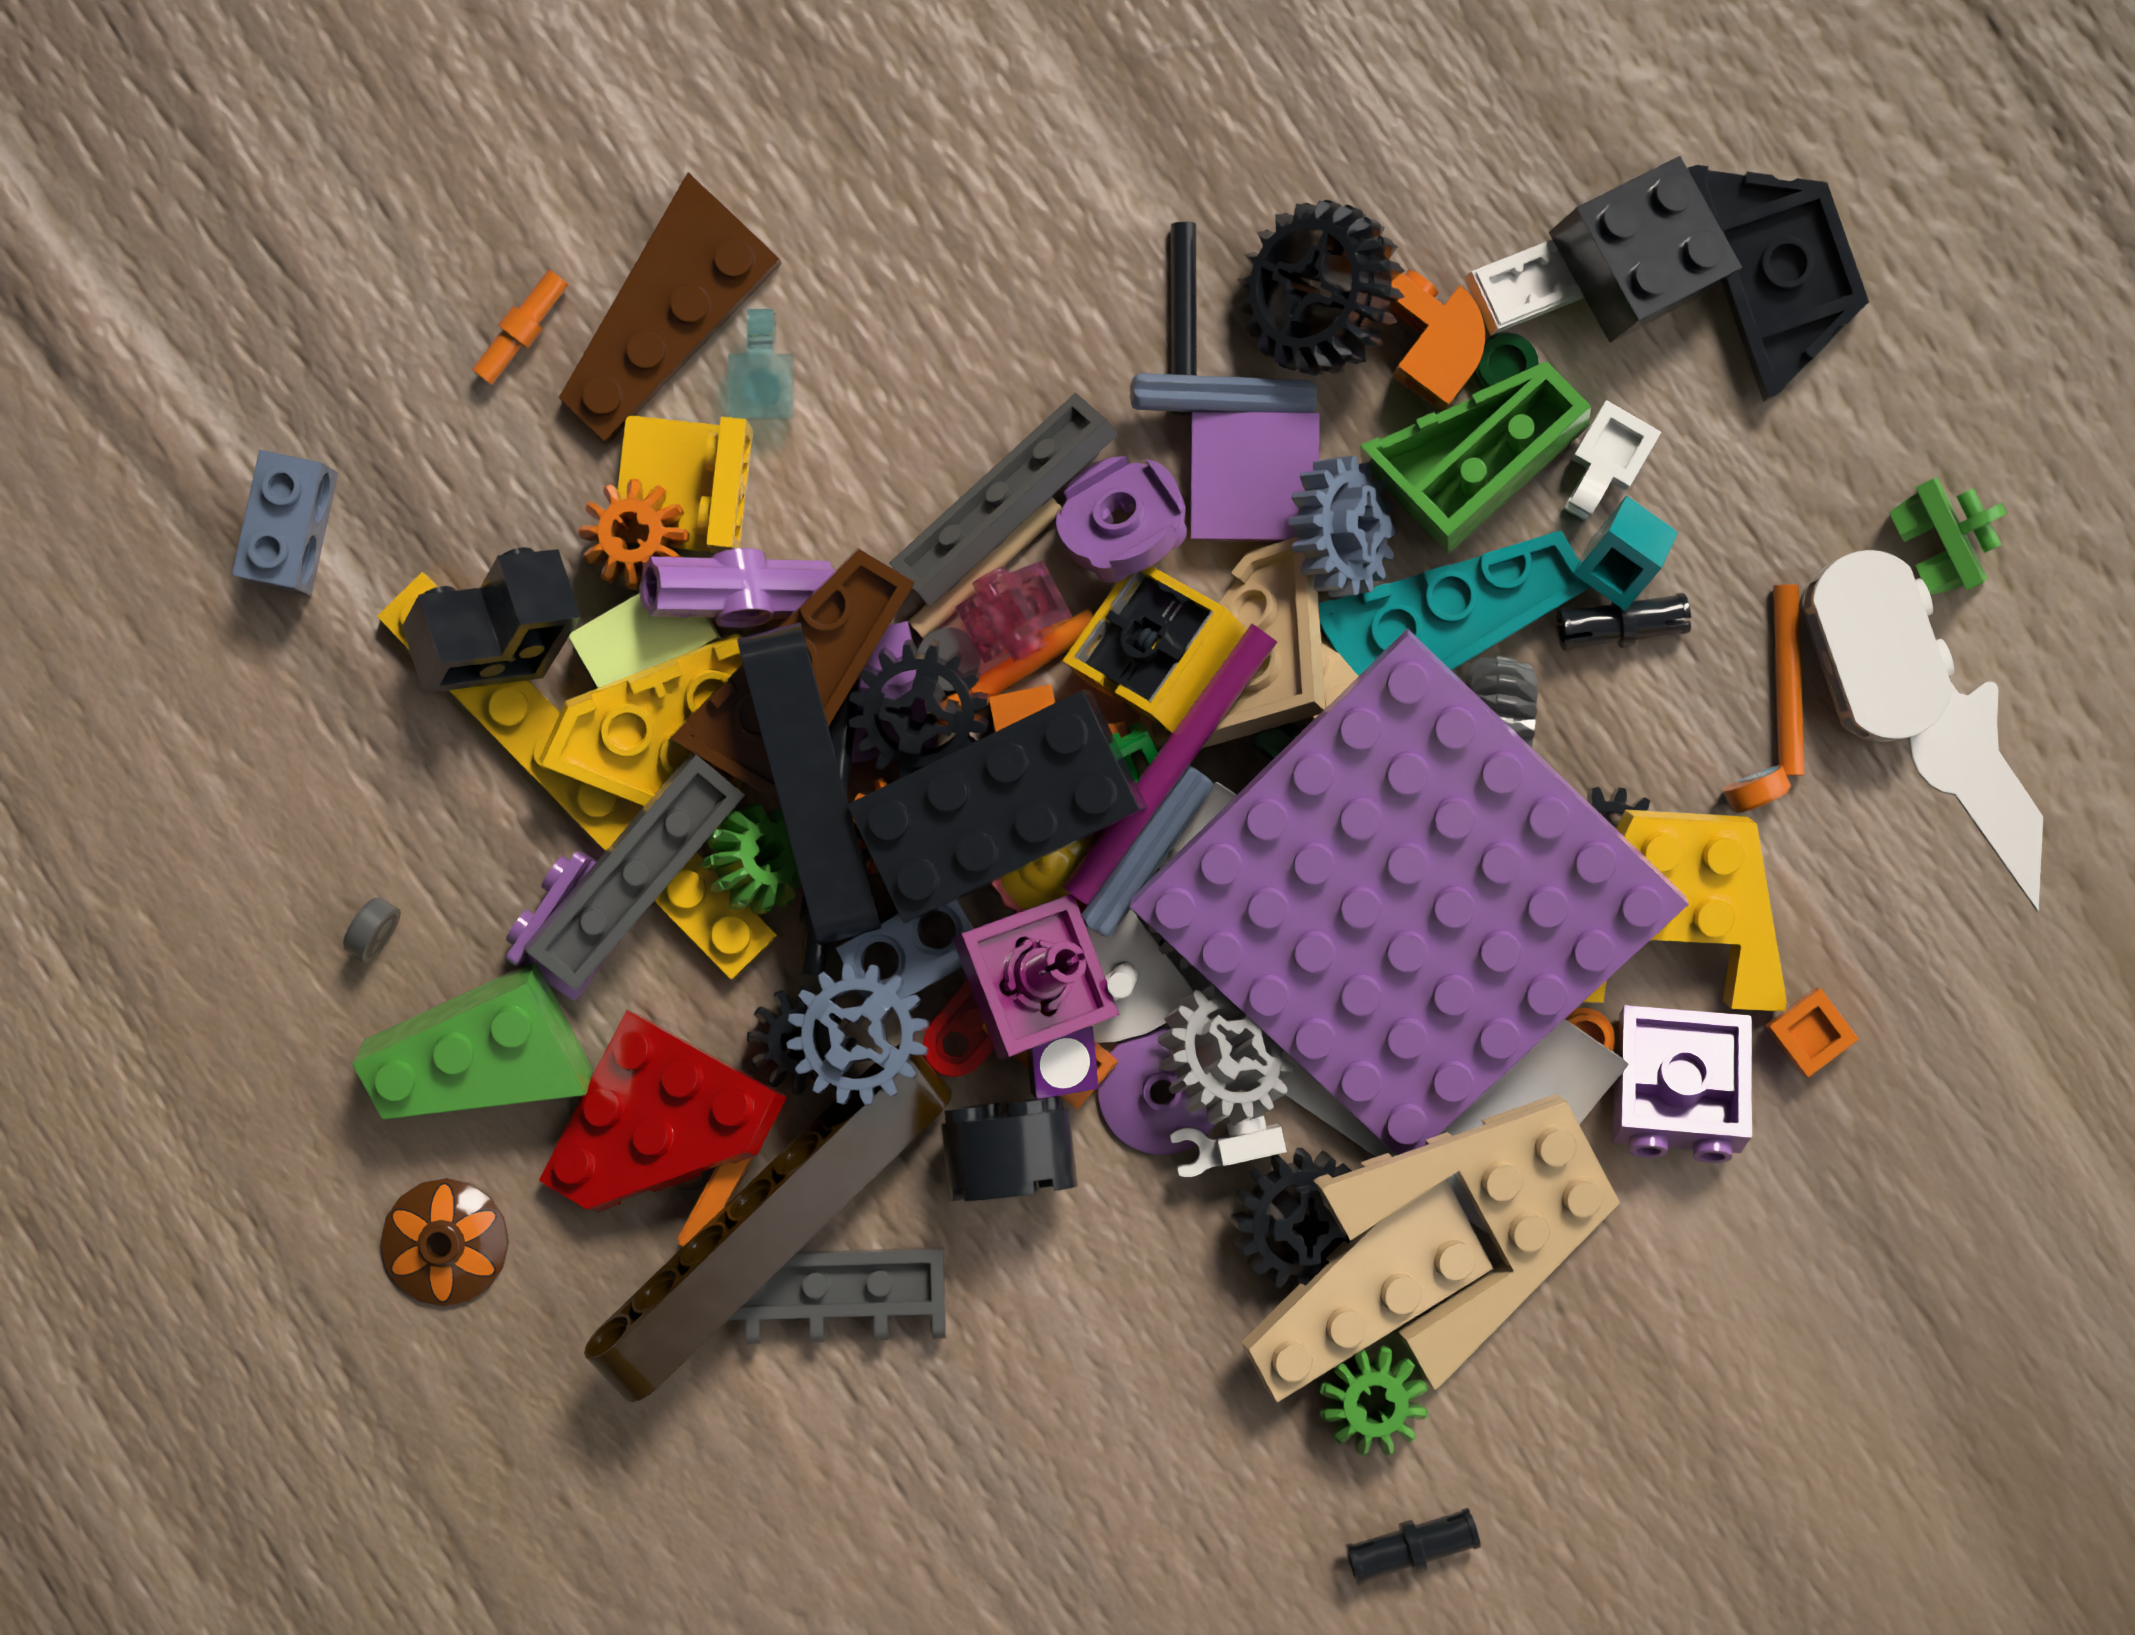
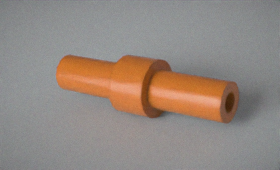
(520, 327)

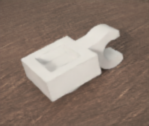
(1611, 453)
(1243, 1143)

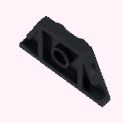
(1795, 270)

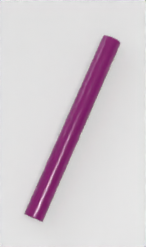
(1172, 761)

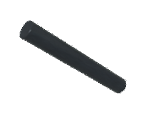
(1183, 300)

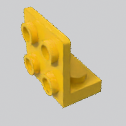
(699, 468)

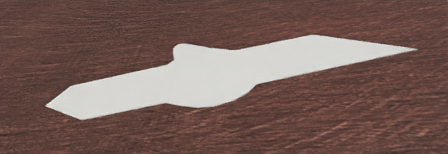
(1964, 759)

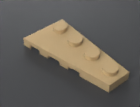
(1368, 1291)

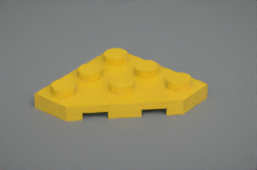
(623, 729)

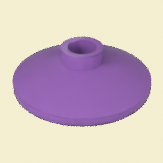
(1128, 1104)

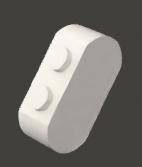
(1878, 646)

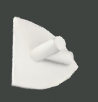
(1138, 978)

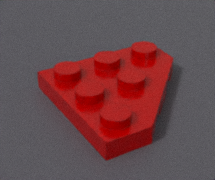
(656, 1118)

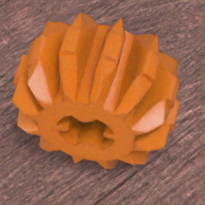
(616, 517)

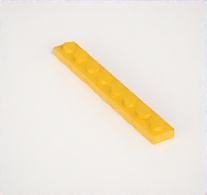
(522, 723)

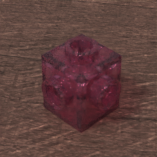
(1000, 614)

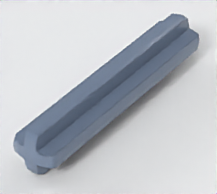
(1221, 394)
(1147, 852)

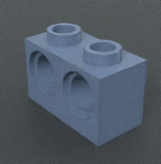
(285, 522)
(918, 963)

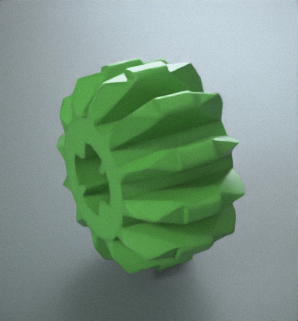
(737, 844)
(1354, 1413)

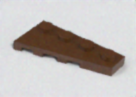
(673, 301)
(841, 631)

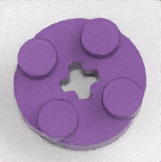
(1125, 547)

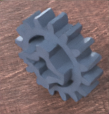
(1342, 526)
(839, 1058)

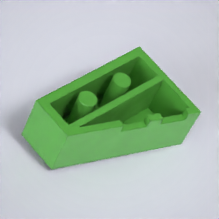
(1477, 454)

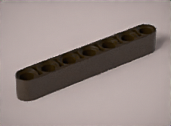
(761, 1231)

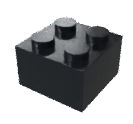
(1644, 249)

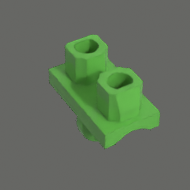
(1959, 562)

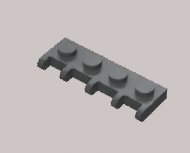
(852, 1285)

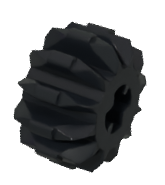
(777, 1045)

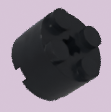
(1010, 1152)

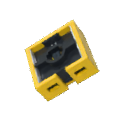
(1155, 645)

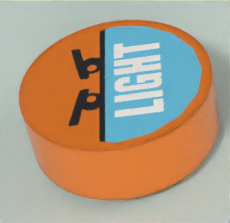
(1757, 789)

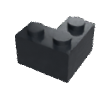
(495, 631)

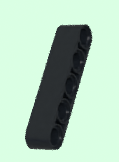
(809, 783)

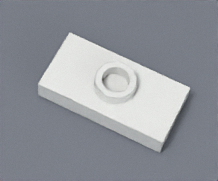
(1522, 287)

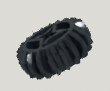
(1349, 260)

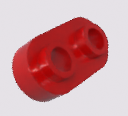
(963, 1016)

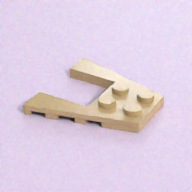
(1530, 1187)

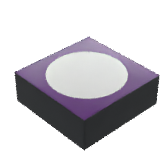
(1063, 1065)

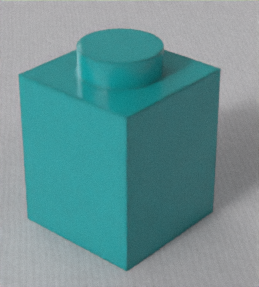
(1626, 553)

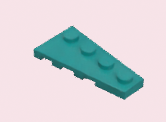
(1457, 606)

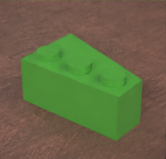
(477, 1052)

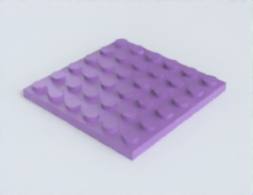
(1408, 897)

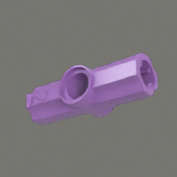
(731, 586)

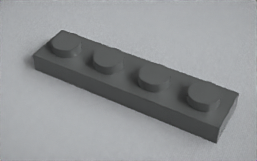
(1004, 498)
(634, 871)

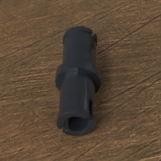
(1613, 624)
(1413, 1546)

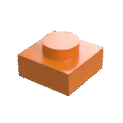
(1811, 1032)

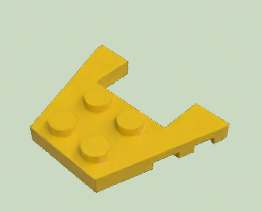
(1725, 882)

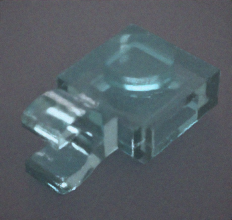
(761, 380)

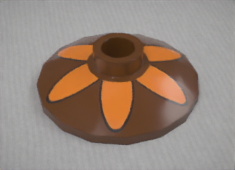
(475, 1233)

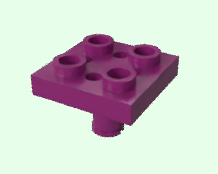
(1056, 969)

